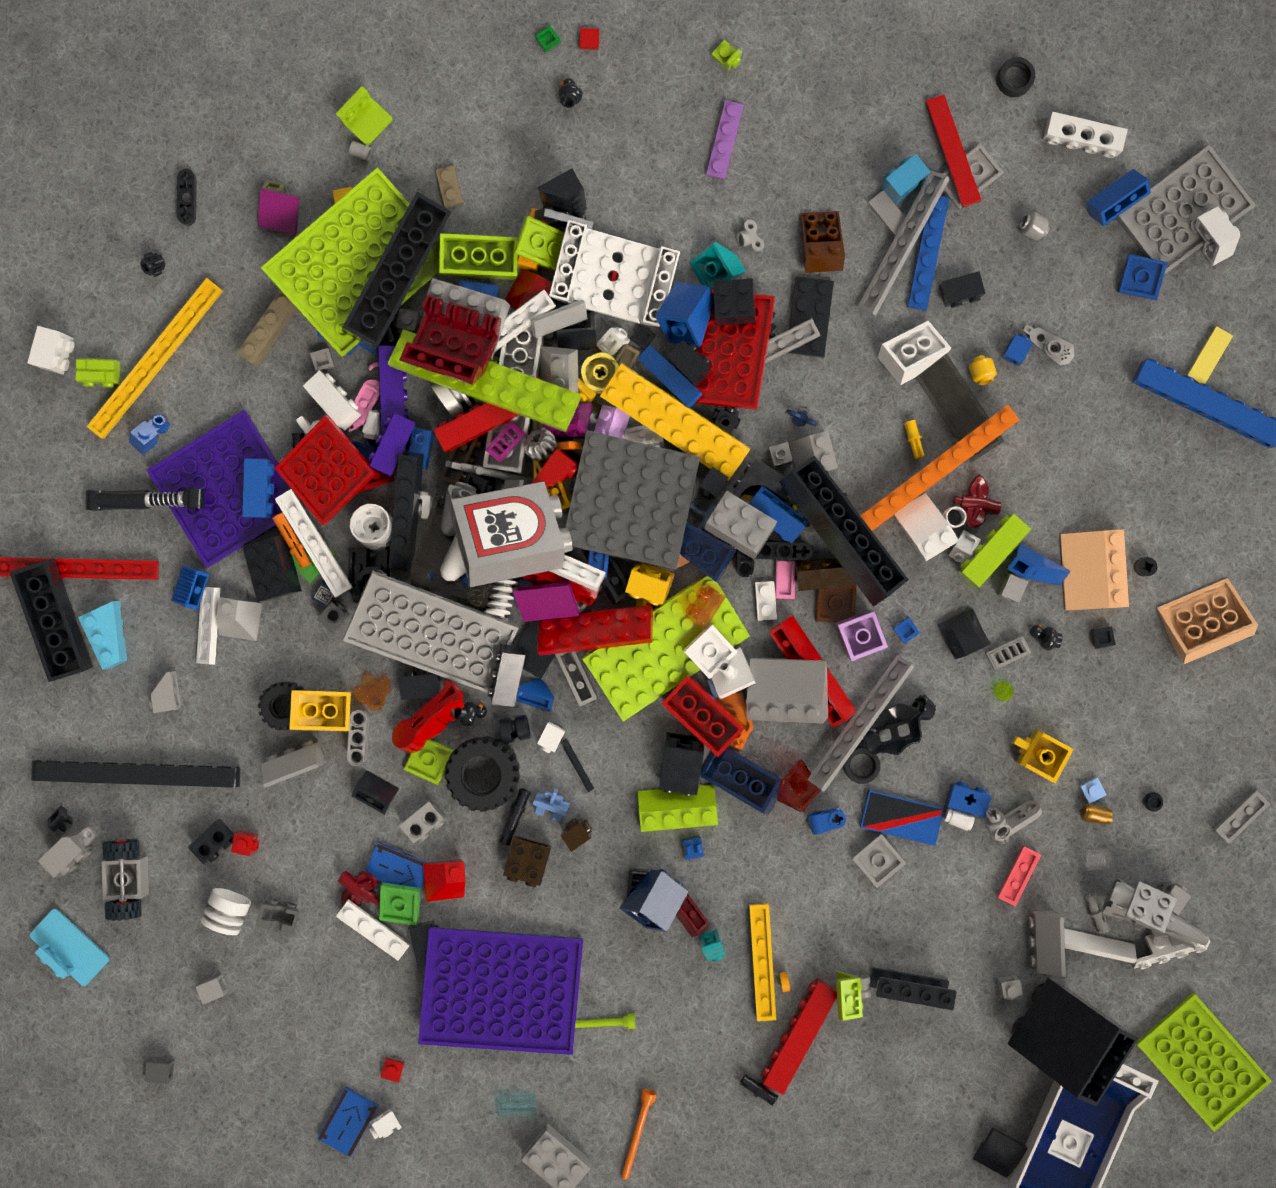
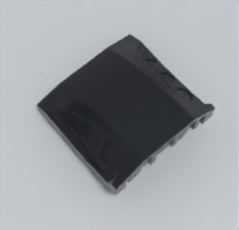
(963, 634)

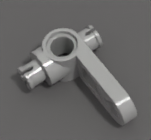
(1003, 826)

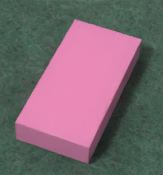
(785, 579)

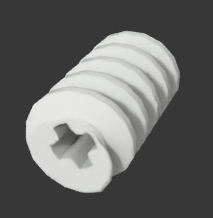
(500, 598)

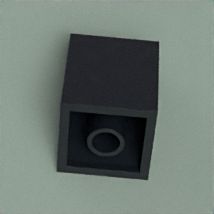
(681, 764)

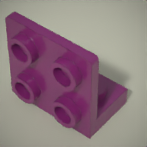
(578, 424)

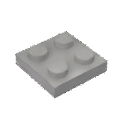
(878, 860)

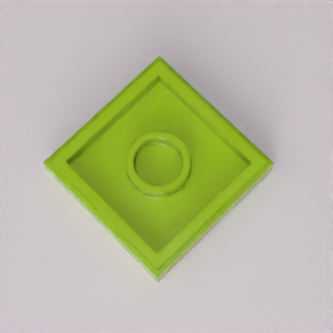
(429, 761)

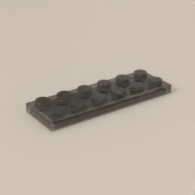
(954, 401)

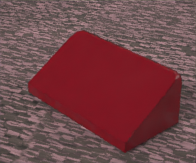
(692, 917)

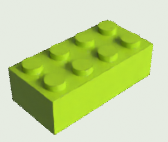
(477, 257)

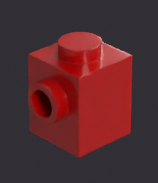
(245, 843)

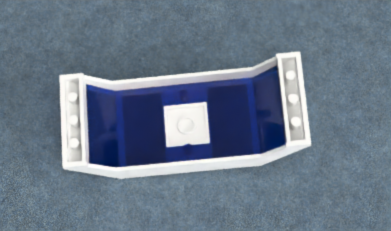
(1076, 1140)

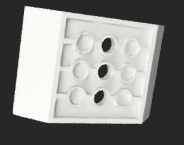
(642, 279)

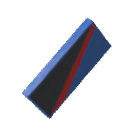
(901, 817)

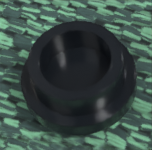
(1153, 801)

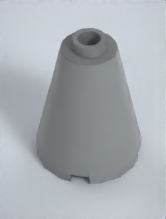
(455, 491)

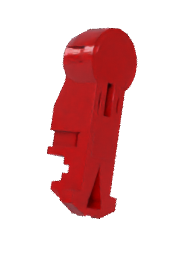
(429, 721)

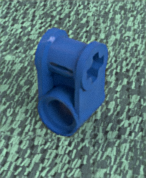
(823, 820)

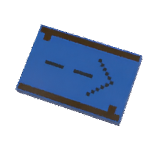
(395, 867)
(348, 1121)

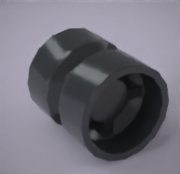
(514, 729)

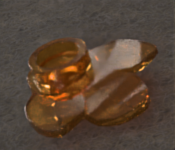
(373, 688)

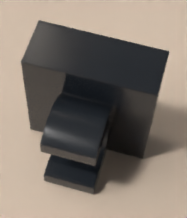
(58, 818)

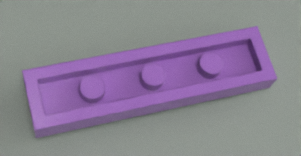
(724, 140)

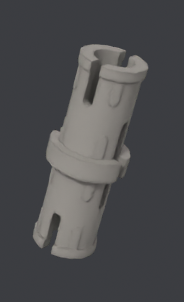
(1096, 909)

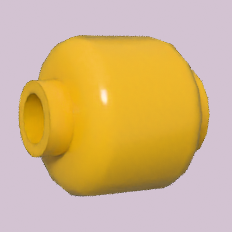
(982, 370)

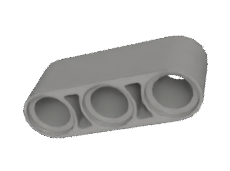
(353, 745)

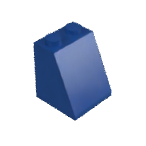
(686, 313)

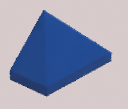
(535, 694)

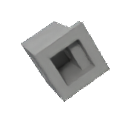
(1009, 987)

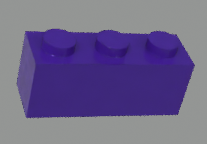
(391, 444)

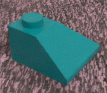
(716, 264)

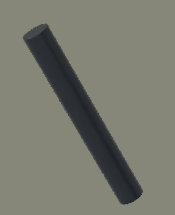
(577, 765)

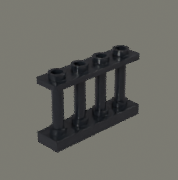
(912, 988)

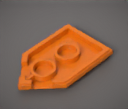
(737, 706)

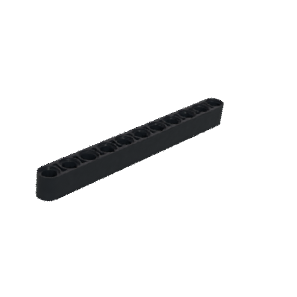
(135, 774)

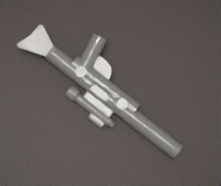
(487, 472)

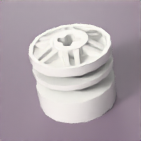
(451, 399)
(369, 518)
(225, 911)

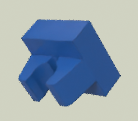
(693, 848)

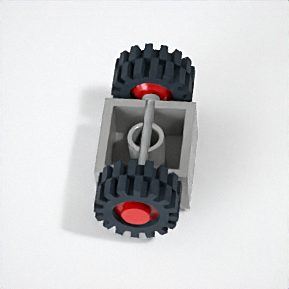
(123, 879)

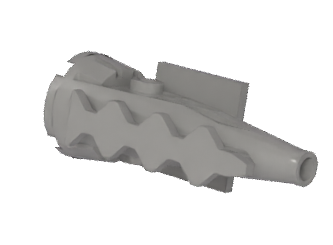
(1151, 910)

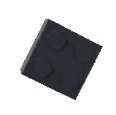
(735, 302)

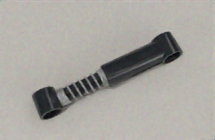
(143, 499)

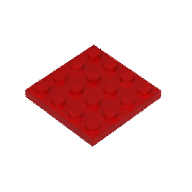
(325, 470)

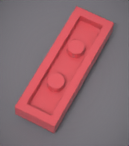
(1018, 875)

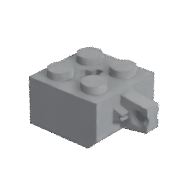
(68, 851)

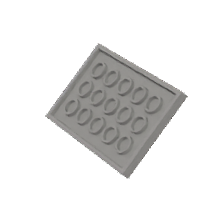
(1167, 217)

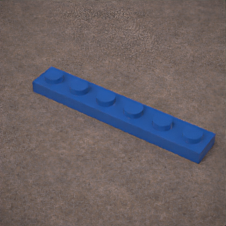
(928, 256)

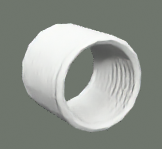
(961, 511)

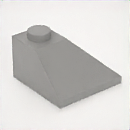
(238, 618)

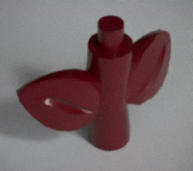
(977, 502)
(359, 888)

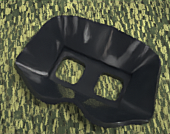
(892, 719)

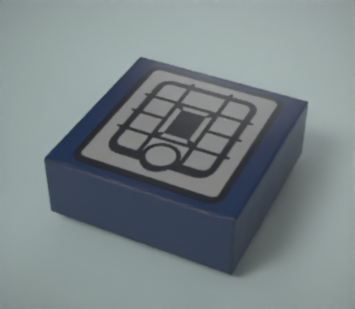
(323, 595)

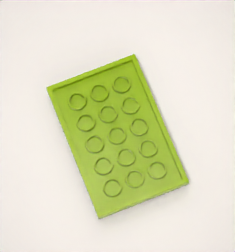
(1203, 1062)

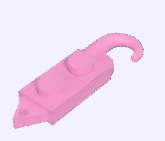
(366, 399)

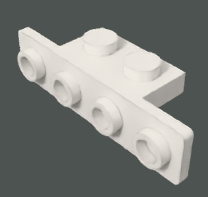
(1163, 950)

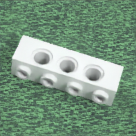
(1094, 130)

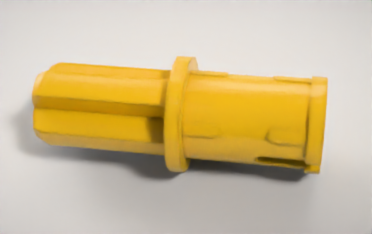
(914, 438)

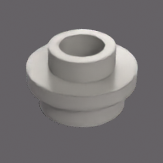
(1059, 346)

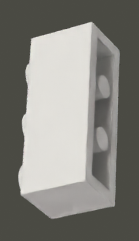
(332, 399)

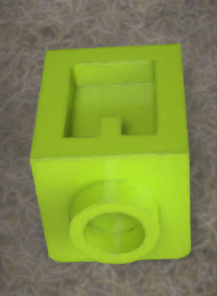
(727, 55)

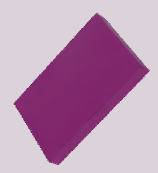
(546, 601)

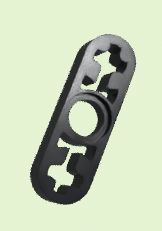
(181, 191)

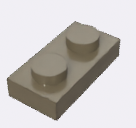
(449, 186)

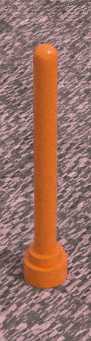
(647, 1098)

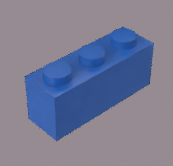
(1118, 197)
(258, 488)
(789, 521)

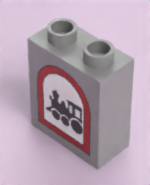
(509, 533)

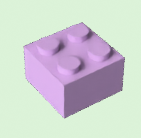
(861, 635)

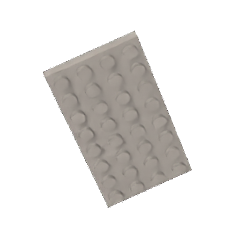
(428, 631)

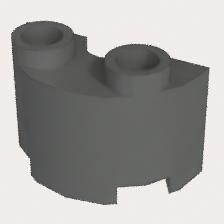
(278, 916)

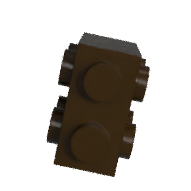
(527, 861)

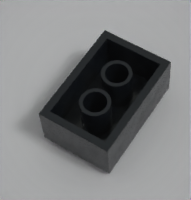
(271, 569)

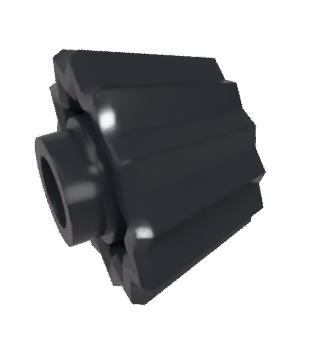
(926, 707)

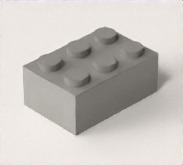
(740, 525)
(556, 1159)

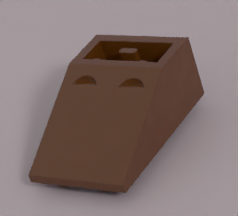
(822, 242)

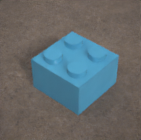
(905, 179)

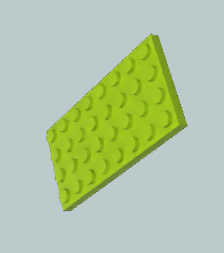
(644, 672)

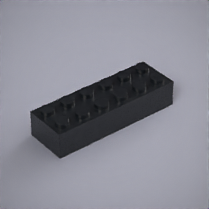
(51, 620)

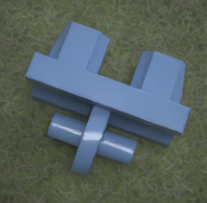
(551, 802)

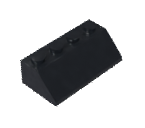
(564, 194)

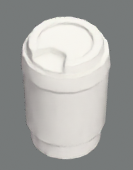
(959, 819)

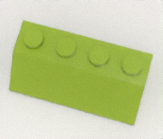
(993, 551)
(675, 810)

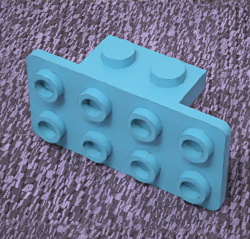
(67, 949)

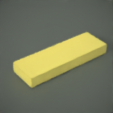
(1209, 355)

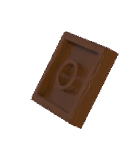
(835, 604)

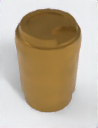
(1096, 814)

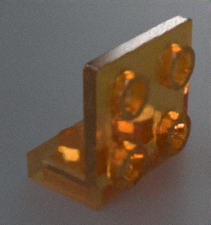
(704, 606)

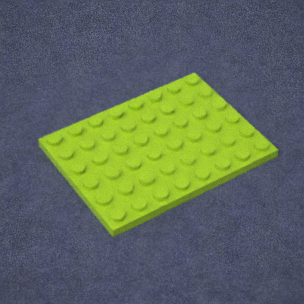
(338, 252)

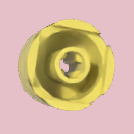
(597, 363)

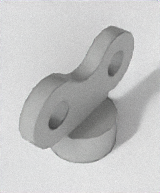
(749, 236)

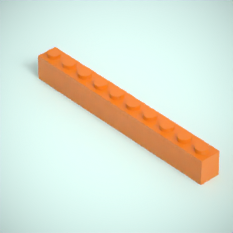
(940, 467)

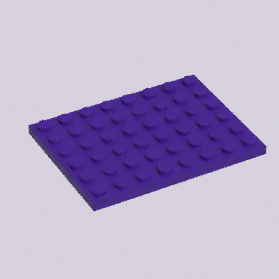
(500, 991)

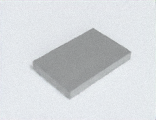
(983, 169)

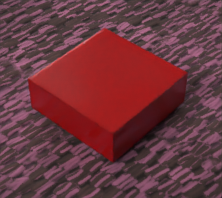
(589, 38)

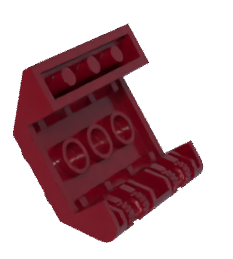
(453, 341)

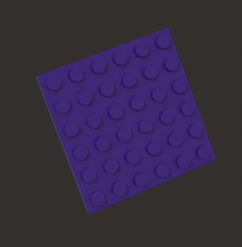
(217, 466)

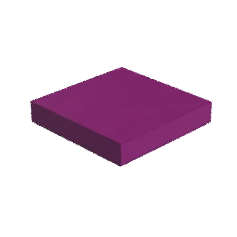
(278, 211)

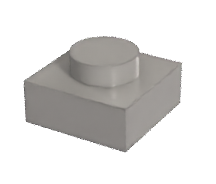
(322, 359)

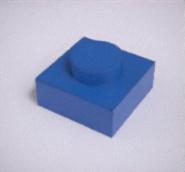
(906, 630)

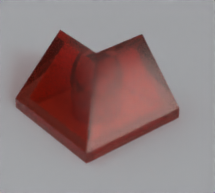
(796, 789)

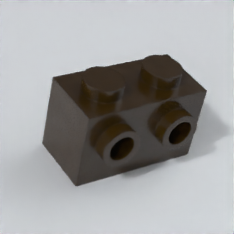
(576, 833)

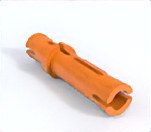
(280, 520)

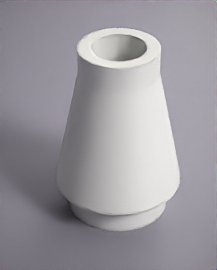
(372, 425)

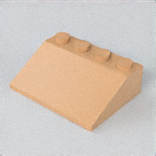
(1096, 570)
(1206, 621)

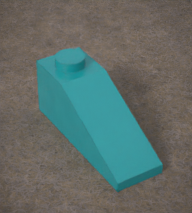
(712, 946)

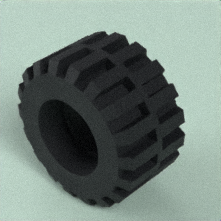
(268, 704)

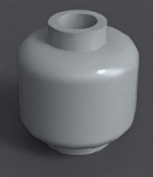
(1034, 226)

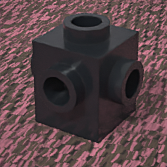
(726, 418)

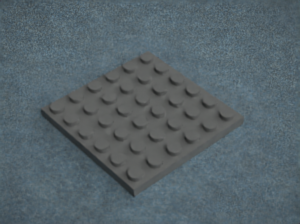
(631, 500)

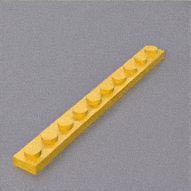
(155, 358)

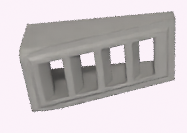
(1020, 639)

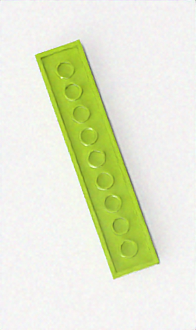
(504, 389)

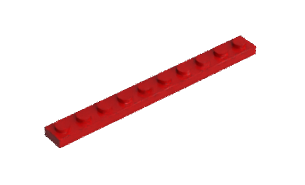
(89, 568)

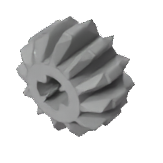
(539, 444)

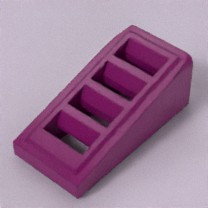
(490, 449)

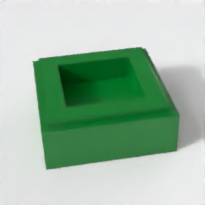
(547, 39)

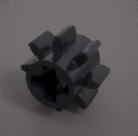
(152, 264)

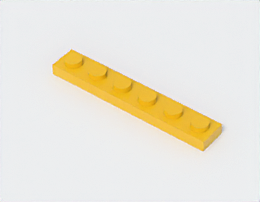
(762, 962)

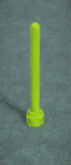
(626, 1021)

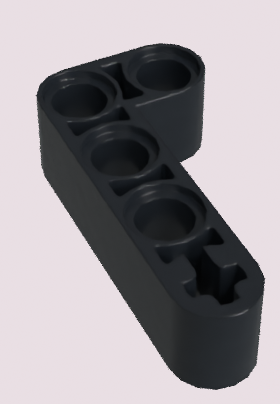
(773, 555)

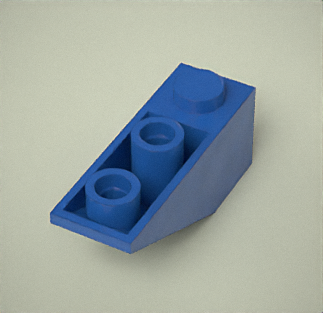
(1035, 566)

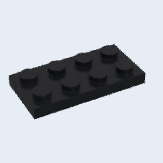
(812, 300)

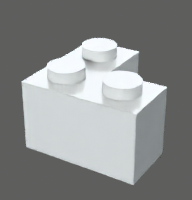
(1218, 235)

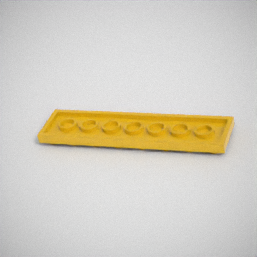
(674, 421)

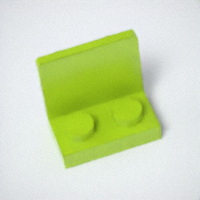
(364, 116)
(849, 996)

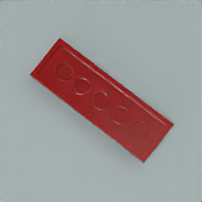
(596, 630)

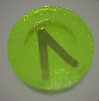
(1003, 691)

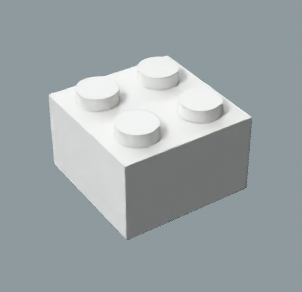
(51, 350)

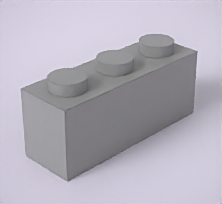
(577, 677)

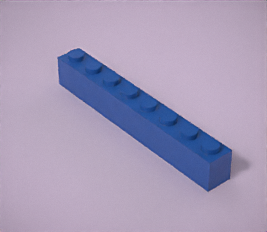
(1206, 402)

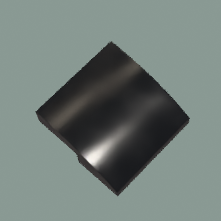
(362, 558)
(1000, 1153)

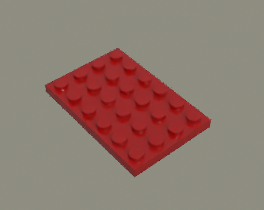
(736, 358)

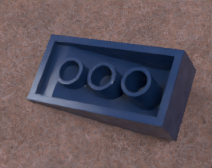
(743, 779)

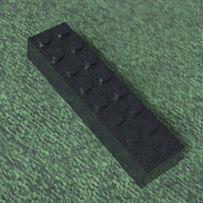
(396, 271)
(843, 531)

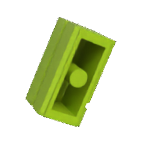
(98, 372)

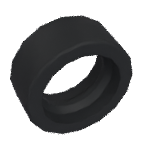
(1019, 62)
(862, 779)

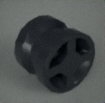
(1141, 568)

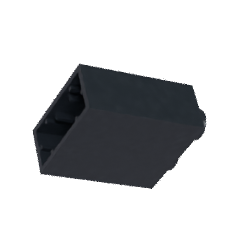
(1071, 1041)

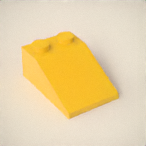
(320, 710)

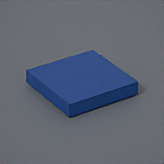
(1142, 277)

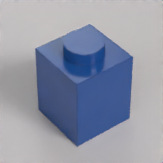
(1017, 349)

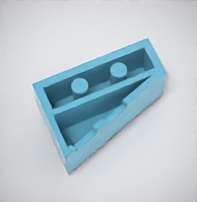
(105, 634)

